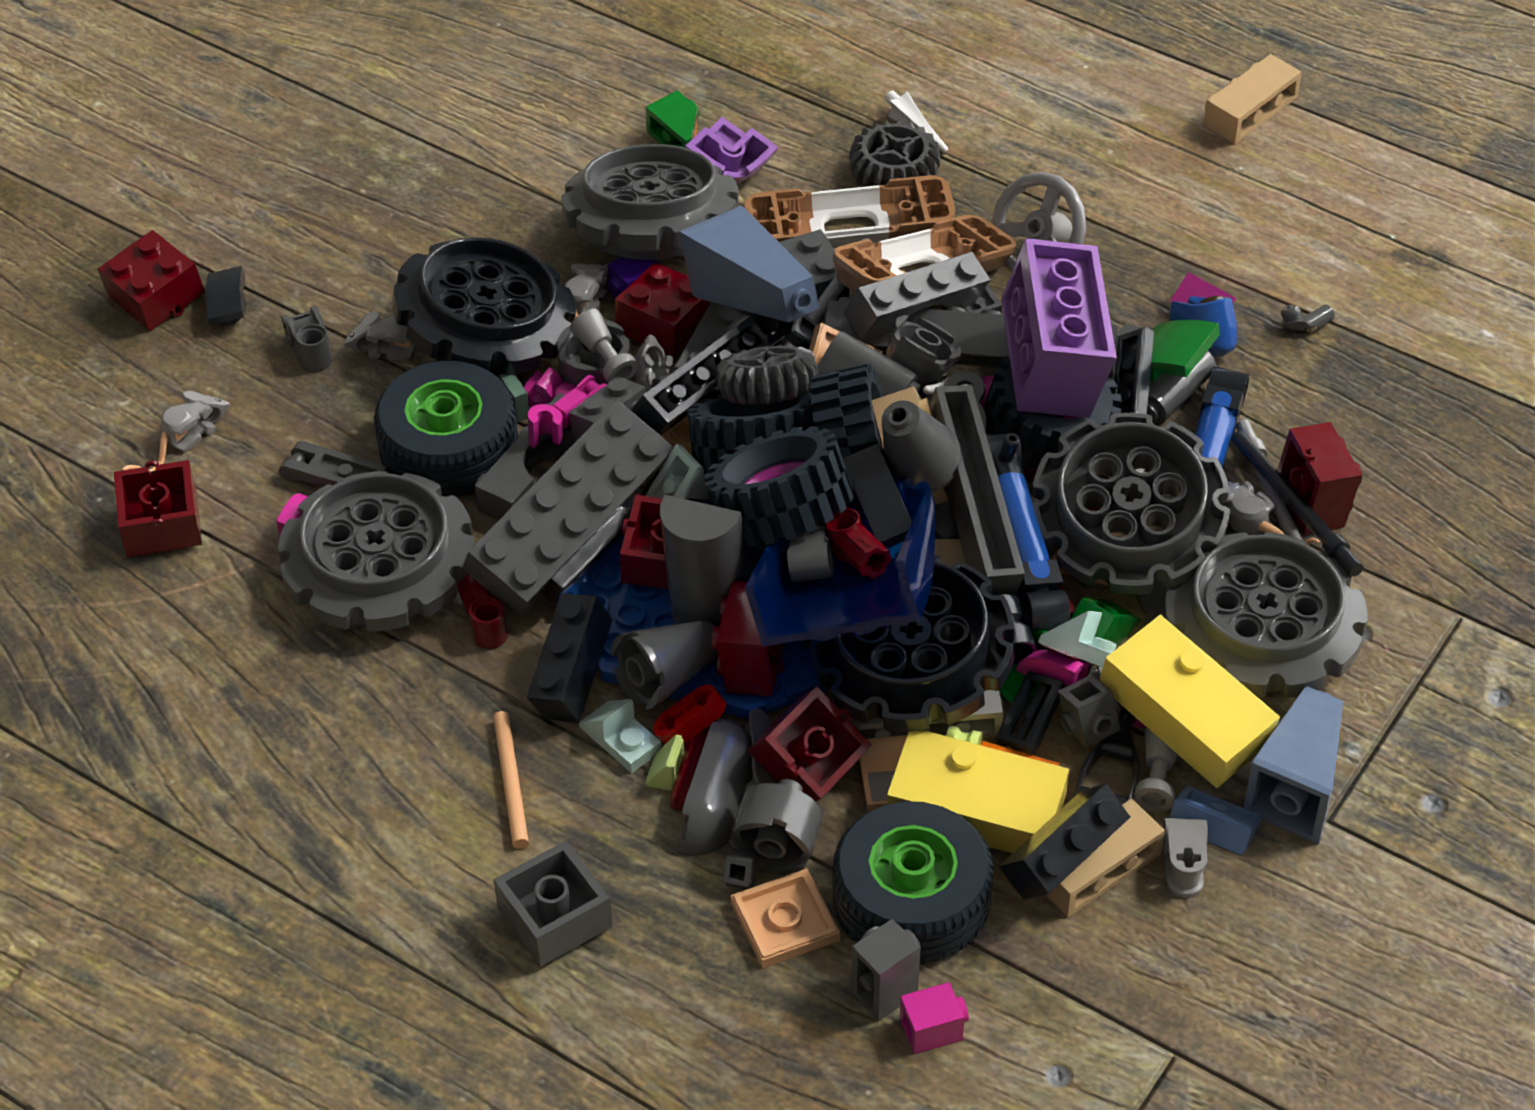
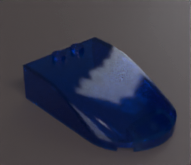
(848, 600)

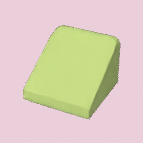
(666, 764)

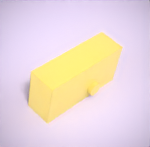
(1188, 700)
(992, 789)

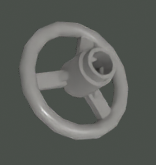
(1046, 222)

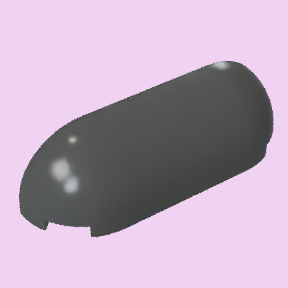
(716, 789)

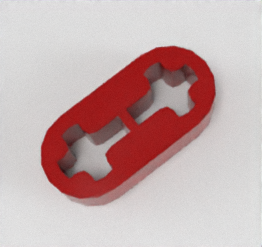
(690, 714)

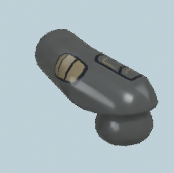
(1306, 322)

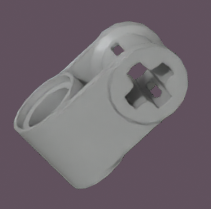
(1185, 855)

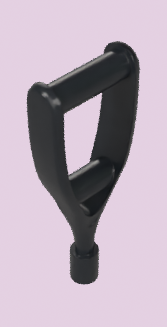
(1110, 747)

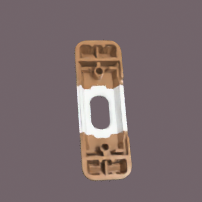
(896, 209)
(870, 262)

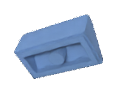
(1227, 823)

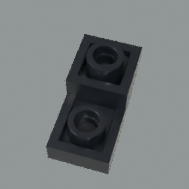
(225, 296)

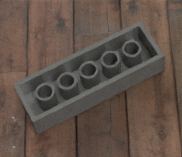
(567, 508)

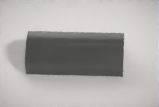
(701, 557)

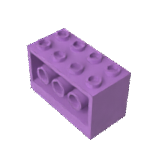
(1058, 328)

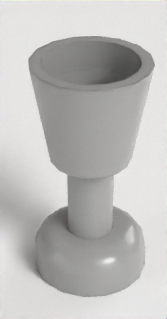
(593, 333)
(1154, 792)

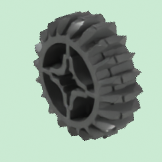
(893, 153)
(766, 374)

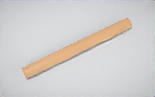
(510, 780)

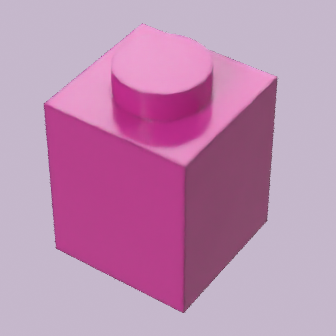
(933, 1017)

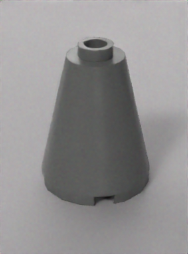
(922, 349)
(919, 445)
(661, 659)

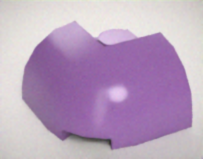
(733, 150)

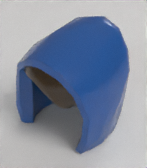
(1211, 309)

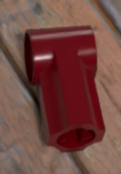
(856, 545)
(484, 614)

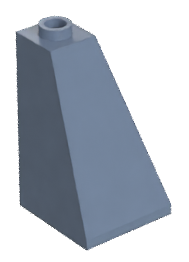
(746, 268)
(1296, 766)

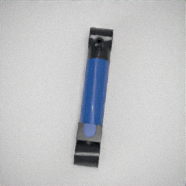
(1221, 411)
(1040, 589)

